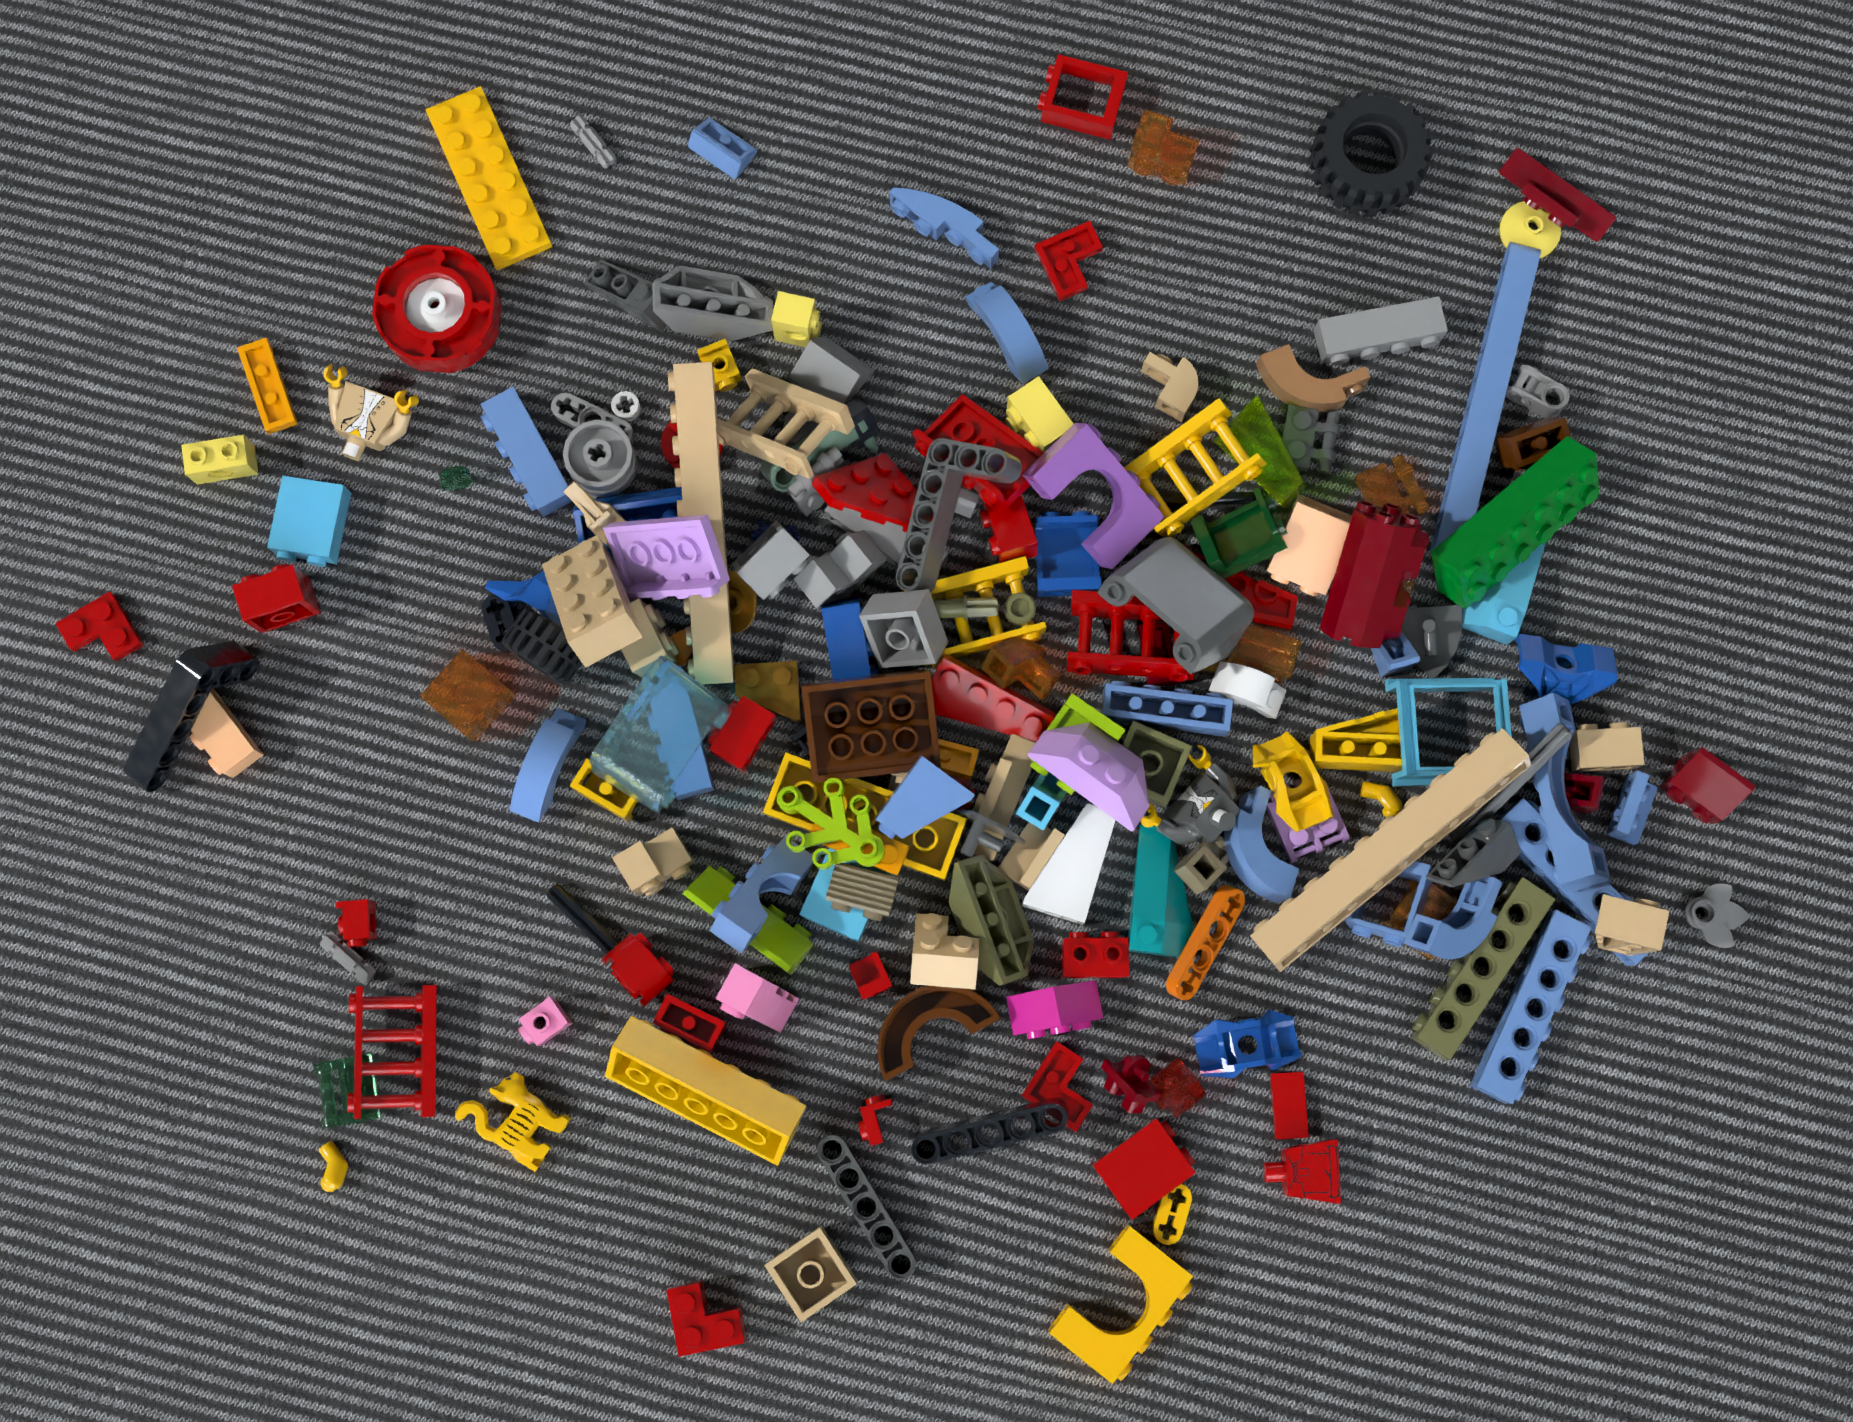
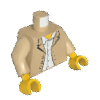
(365, 415)

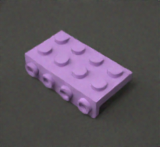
(667, 557)

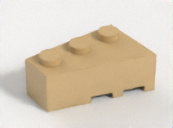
(1630, 926)

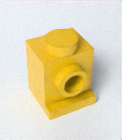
(717, 354)

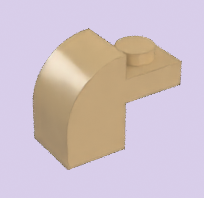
(1179, 383)

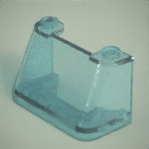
(657, 734)

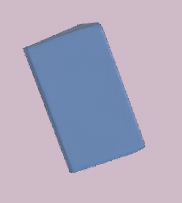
(721, 147)

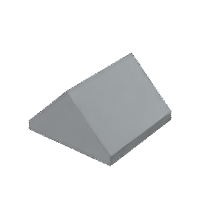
(829, 370)

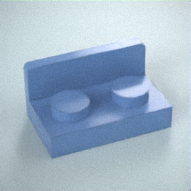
(1632, 808)

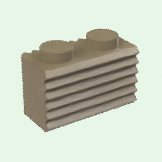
(862, 890)

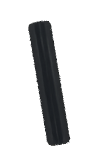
(581, 918)

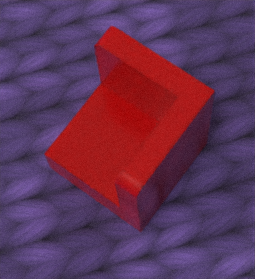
(870, 976)

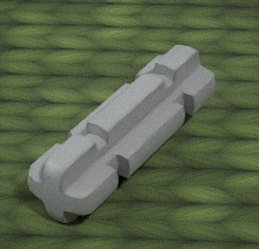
(593, 141)
(347, 957)

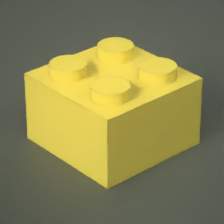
(1036, 415)

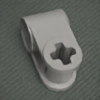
(1535, 392)

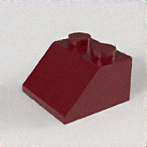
(1706, 786)

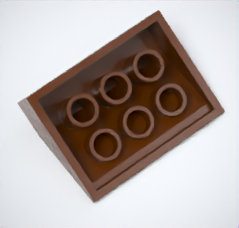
(870, 724)

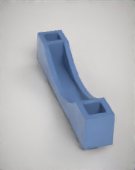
(1576, 857)

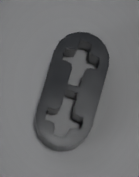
(492, 623)

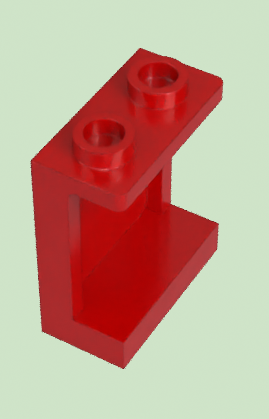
(1145, 1167)

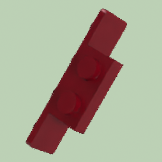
(1556, 196)

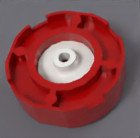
(437, 309)

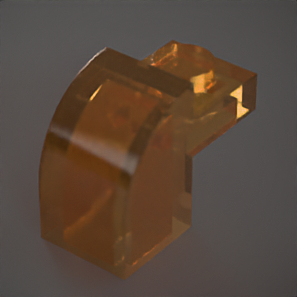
(1022, 661)

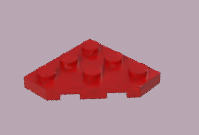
(870, 487)

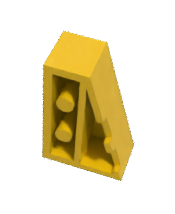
(1359, 744)

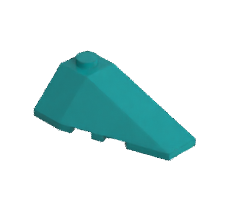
(1159, 904)

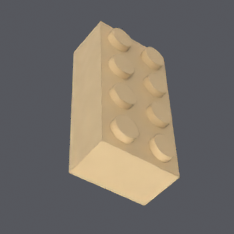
(591, 601)

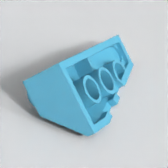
(1505, 603)

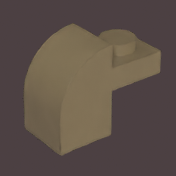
(1203, 865)

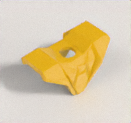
(1301, 805)

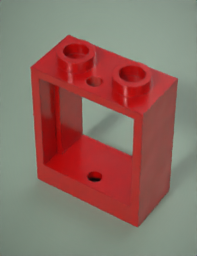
(1077, 120)

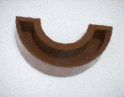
(918, 1009)

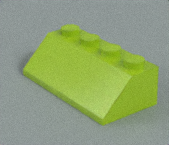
(776, 939)

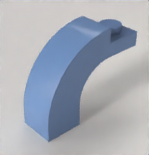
(1010, 331)
(543, 763)
(1251, 857)
(1463, 927)

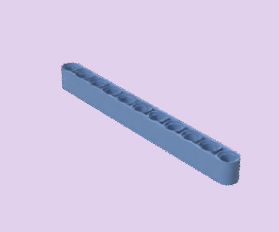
(1487, 390)

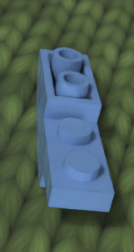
(937, 215)

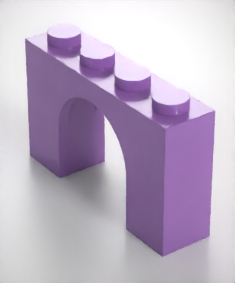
(1132, 510)

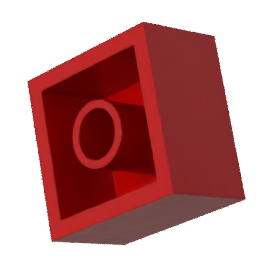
(276, 598)

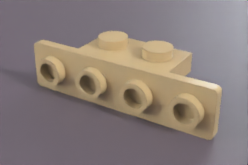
(1005, 788)

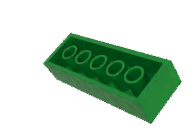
(1516, 522)

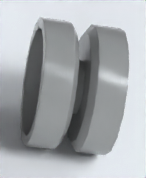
(585, 463)

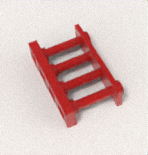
(1091, 605)
(421, 1068)

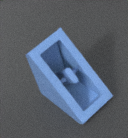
(1395, 656)

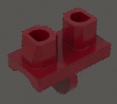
(1131, 1078)

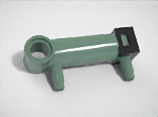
(864, 430)

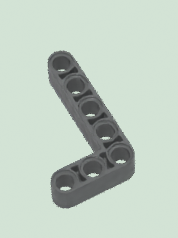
(943, 504)

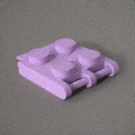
(1292, 840)

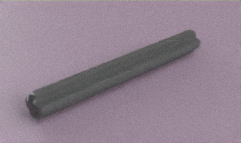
(1538, 756)

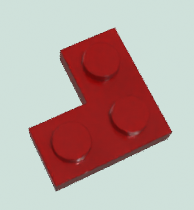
(1060, 258)
(101, 619)
(1051, 1082)

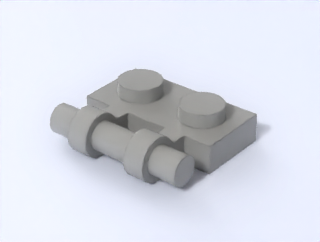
(803, 492)

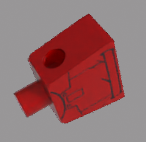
(1308, 1171)

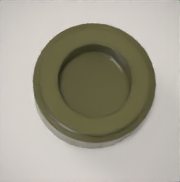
(1020, 609)

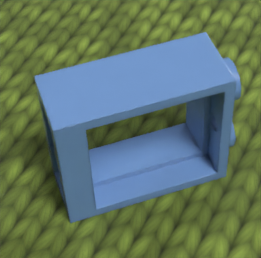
(1417, 872)

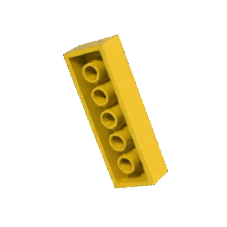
(930, 847)
(704, 1090)

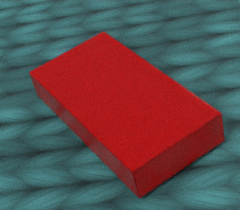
(1289, 1105)

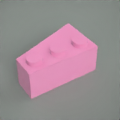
(756, 998)

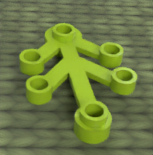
(834, 829)

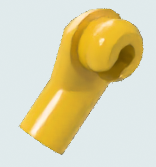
(1385, 795)
(336, 1167)

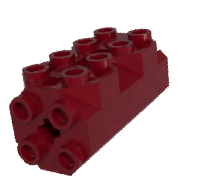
(1367, 589)

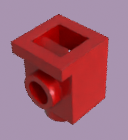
(357, 922)

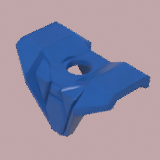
(532, 591)
(1546, 662)
(1219, 1048)

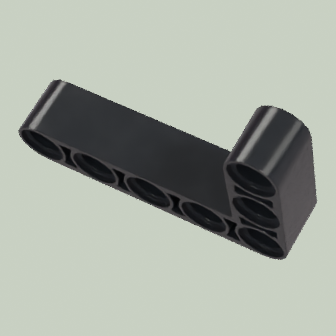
(180, 704)

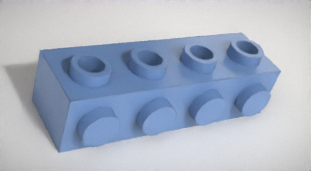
(1167, 709)

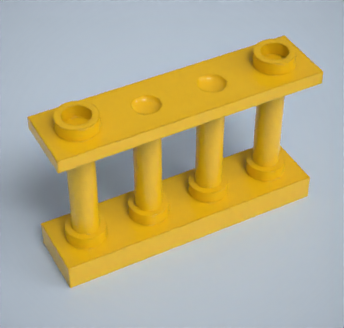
(1189, 437)
(982, 582)

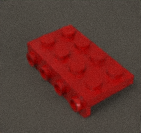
(972, 424)

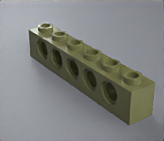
(1444, 1042)

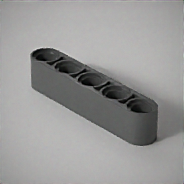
(871, 1222)

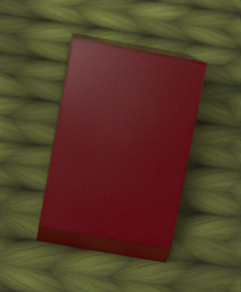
(1583, 792)

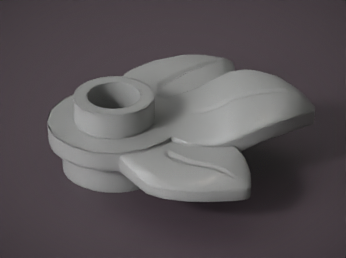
(1719, 915)

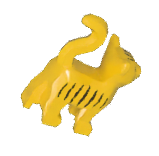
(517, 1130)

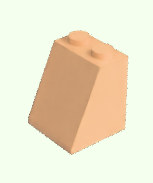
(1313, 545)

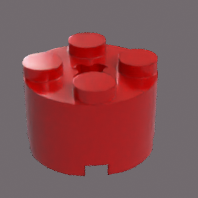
(638, 968)

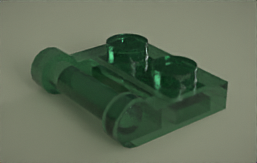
(346, 1079)

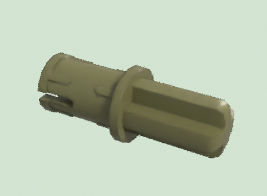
(966, 607)

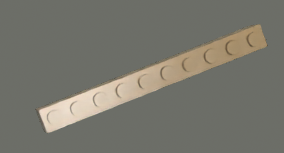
(702, 495)
(1391, 849)

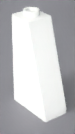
(1073, 870)

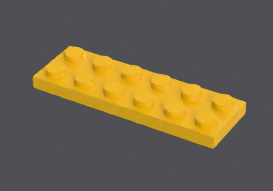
(488, 178)

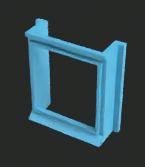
(1411, 771)

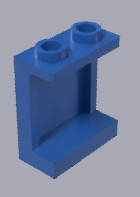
(1061, 558)

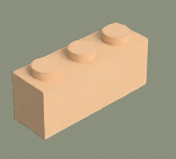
(223, 738)

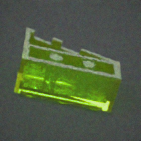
(1260, 435)

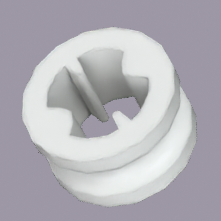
(634, 409)

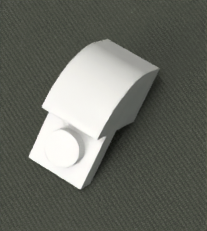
(1248, 688)

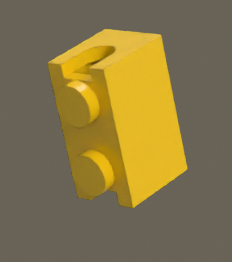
(603, 793)

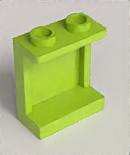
(1077, 712)

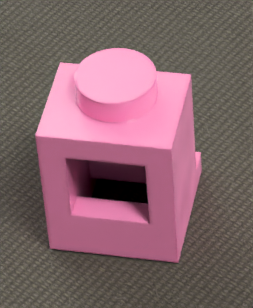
(555, 1019)

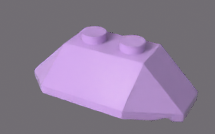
(1096, 770)

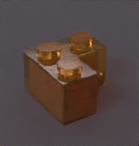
(1160, 151)

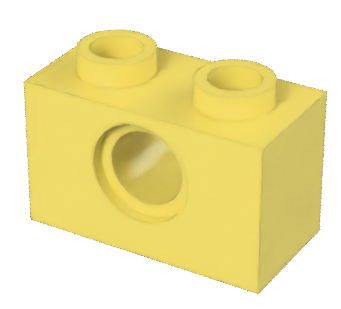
(795, 319)
(219, 459)

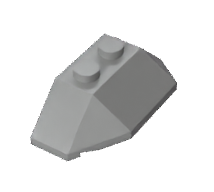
(711, 304)

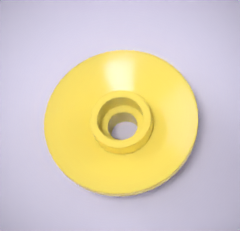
(1515, 228)

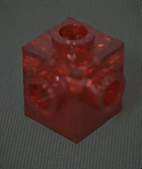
(1178, 1088)

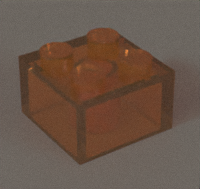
(467, 695)

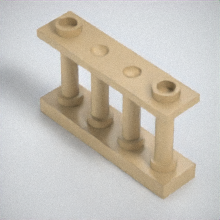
(783, 398)

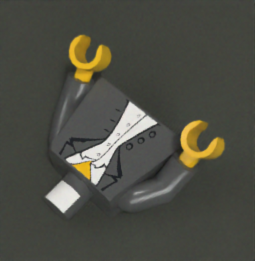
(1201, 809)

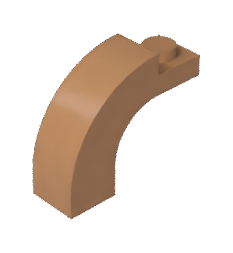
(1298, 388)

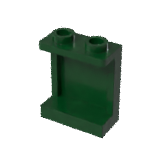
(1241, 536)

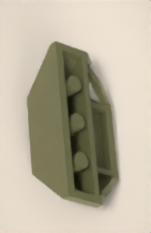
(989, 909)

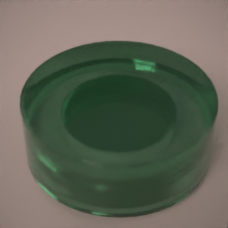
(455, 478)

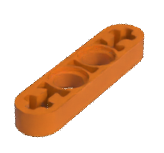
(1208, 944)

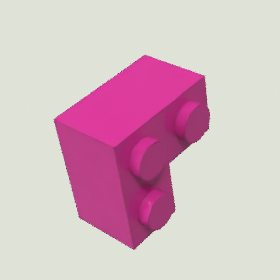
(1055, 1009)

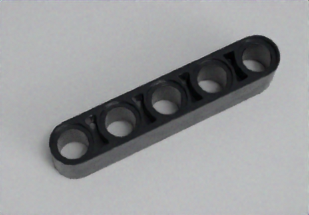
(979, 1142)

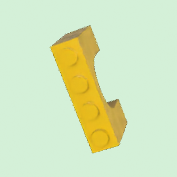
(1112, 1350)

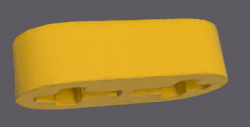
(1179, 1216)

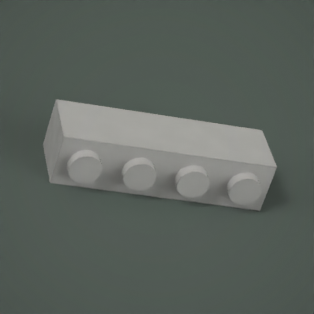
(1380, 330)
(887, 537)

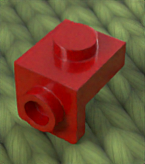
(870, 1127)

